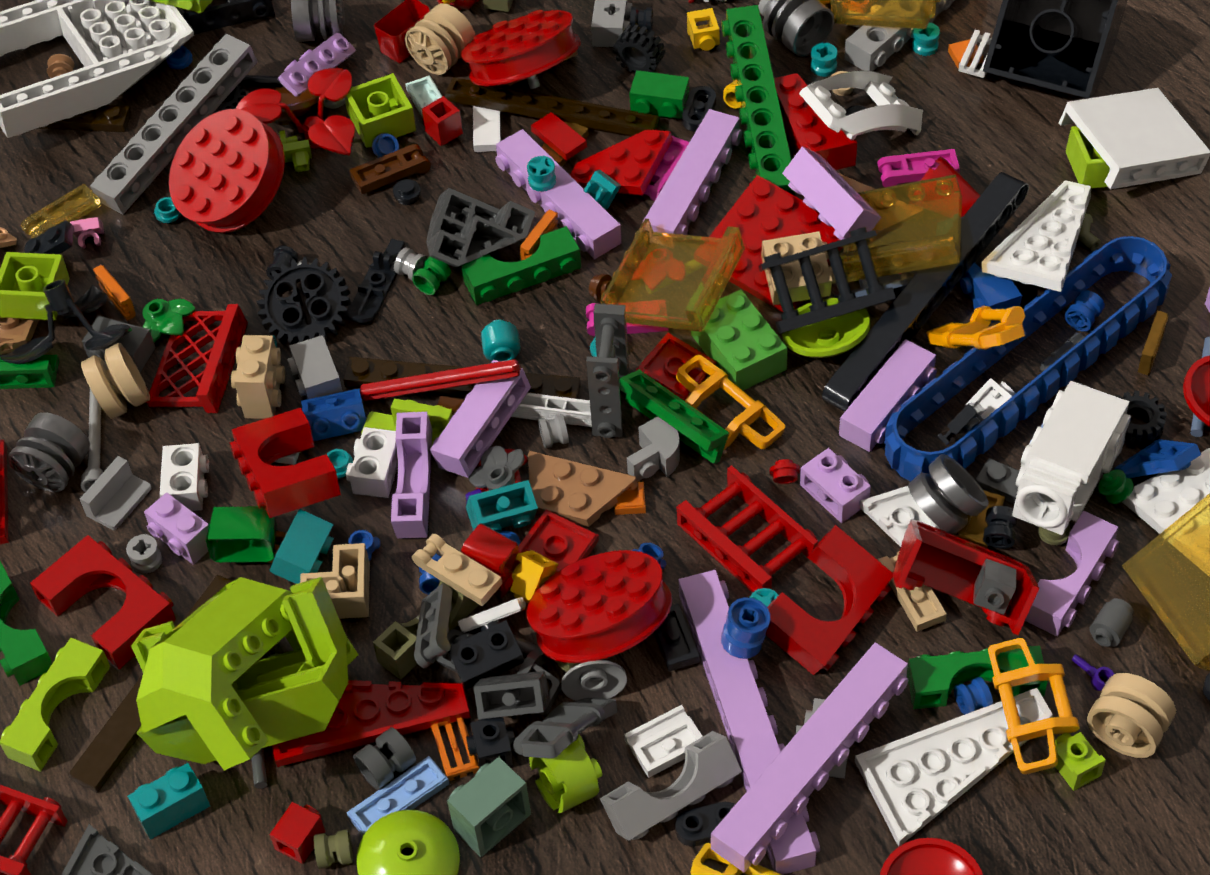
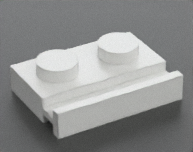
(662, 740)

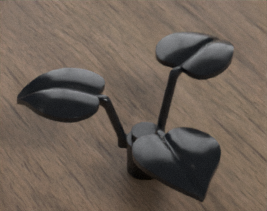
(63, 303)

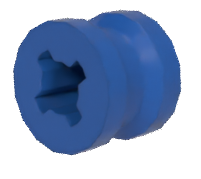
(973, 696)

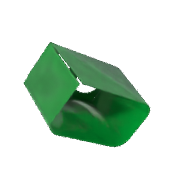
(241, 535)

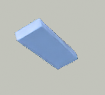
(400, 794)

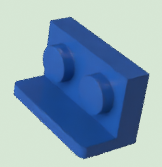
(335, 414)

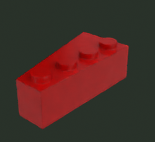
(807, 129)

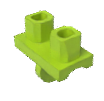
(296, 152)

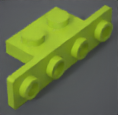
(438, 416)

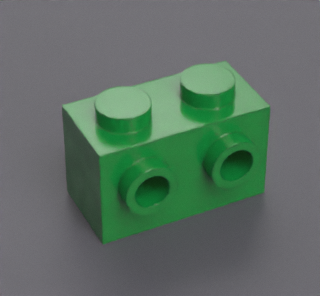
(659, 94)

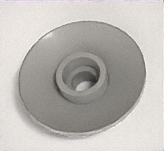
(594, 680)

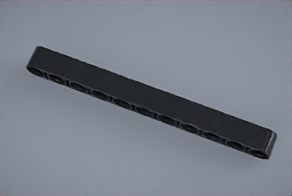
(925, 292)

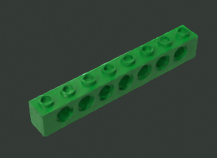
(752, 62)

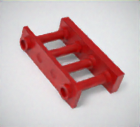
(737, 558)
(45, 812)

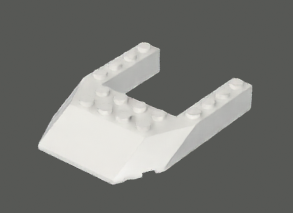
(111, 38)

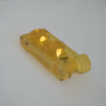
(68, 207)

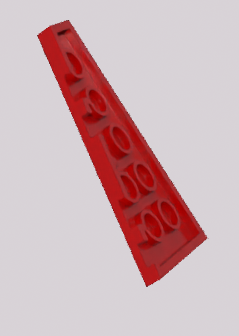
(370, 710)

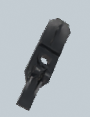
(370, 293)

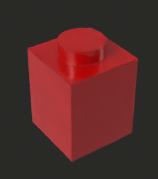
(442, 121)
(296, 832)

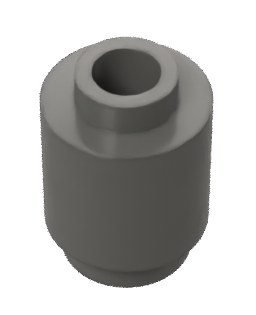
(1112, 622)

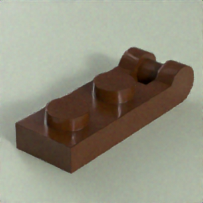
(390, 168)

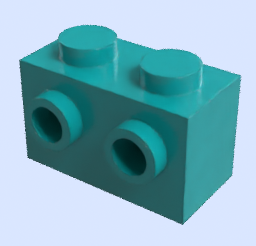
(503, 507)
(302, 546)
(168, 800)

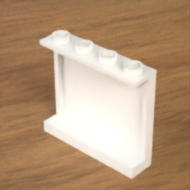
(1138, 137)

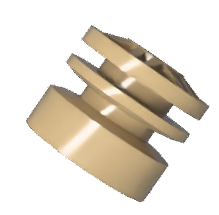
(439, 38)

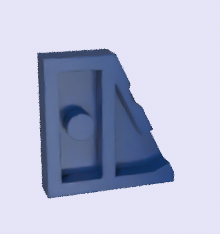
(1159, 458)

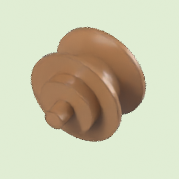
(59, 64)

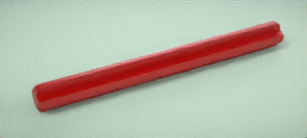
(440, 380)

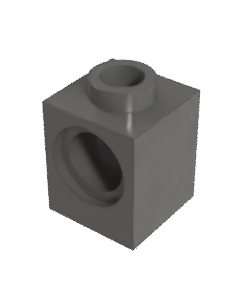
(994, 586)

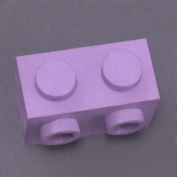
(834, 484)
(178, 528)

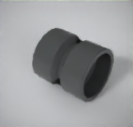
(374, 764)

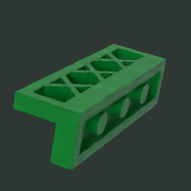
(32, 374)
(693, 426)

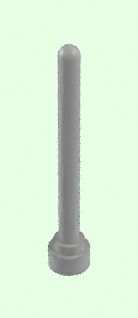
(93, 471)

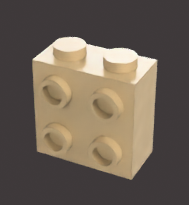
(792, 271)
(258, 376)

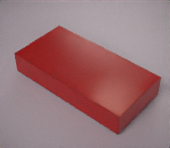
(558, 136)

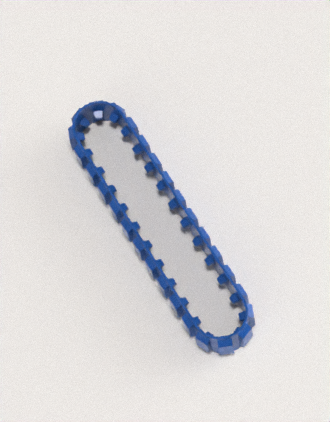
(1120, 254)

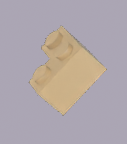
(348, 580)

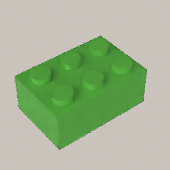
(742, 342)

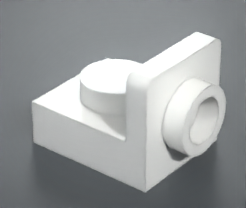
(992, 396)

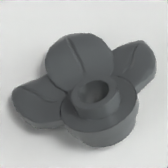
(497, 468)

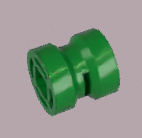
(429, 277)

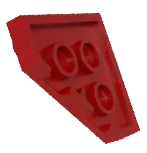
(627, 162)

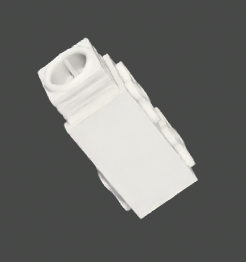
(1069, 456)

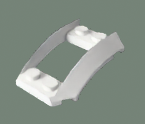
(888, 115)

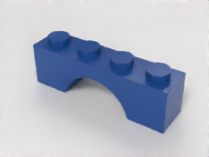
(989, 290)

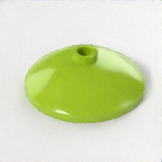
(828, 336)
(429, 837)

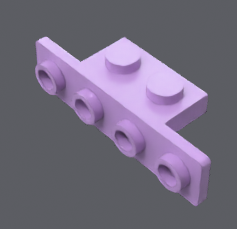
(325, 56)

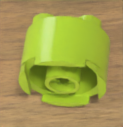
(568, 777)

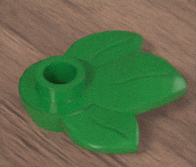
(166, 316)

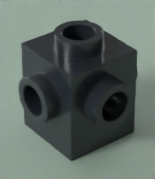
(491, 740)

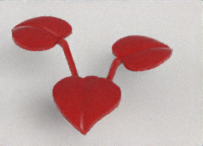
(332, 134)

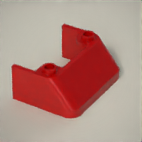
(952, 566)

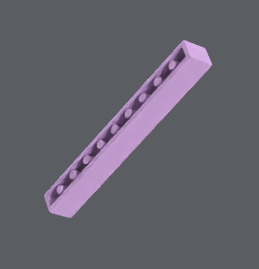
(742, 710)

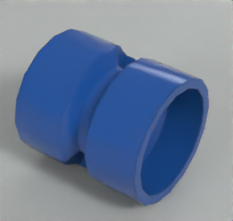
(745, 628)

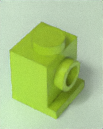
(1078, 768)

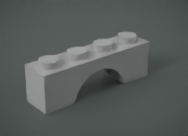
(706, 767)

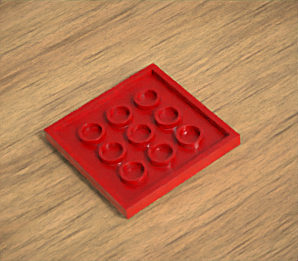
(767, 214)

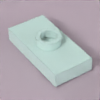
(423, 92)

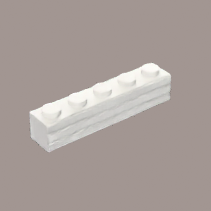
(546, 406)

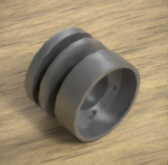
(316, 14)
(798, 24)
(49, 452)

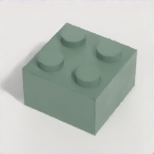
(489, 806)

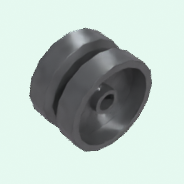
(948, 494)

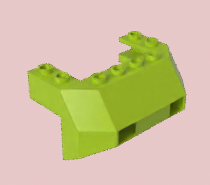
(206, 653)
(284, 693)

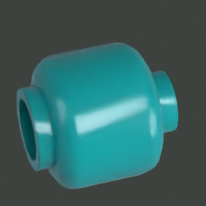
(500, 341)

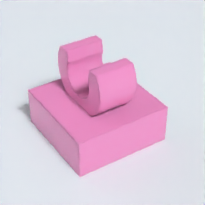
(86, 228)

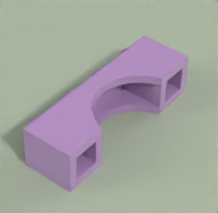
(411, 498)
(1056, 600)

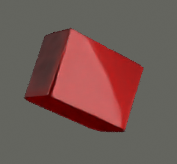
(393, 28)
(491, 551)

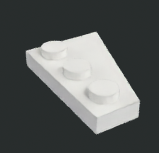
(894, 511)

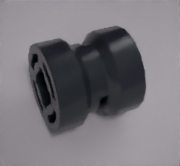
(1000, 527)

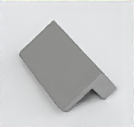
(114, 494)

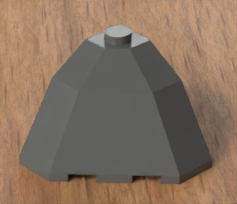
(471, 229)

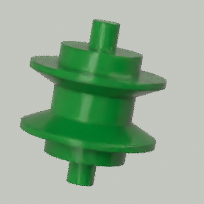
(1115, 486)

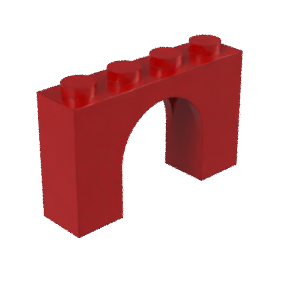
(282, 487)
(92, 567)
(861, 582)

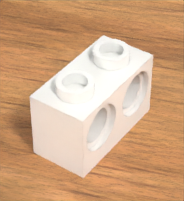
(376, 456)
(184, 474)

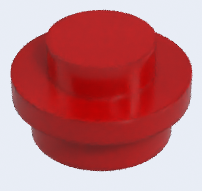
(784, 471)

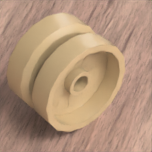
(115, 381)
(1131, 715)

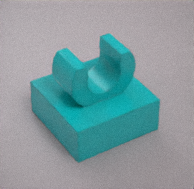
(602, 188)

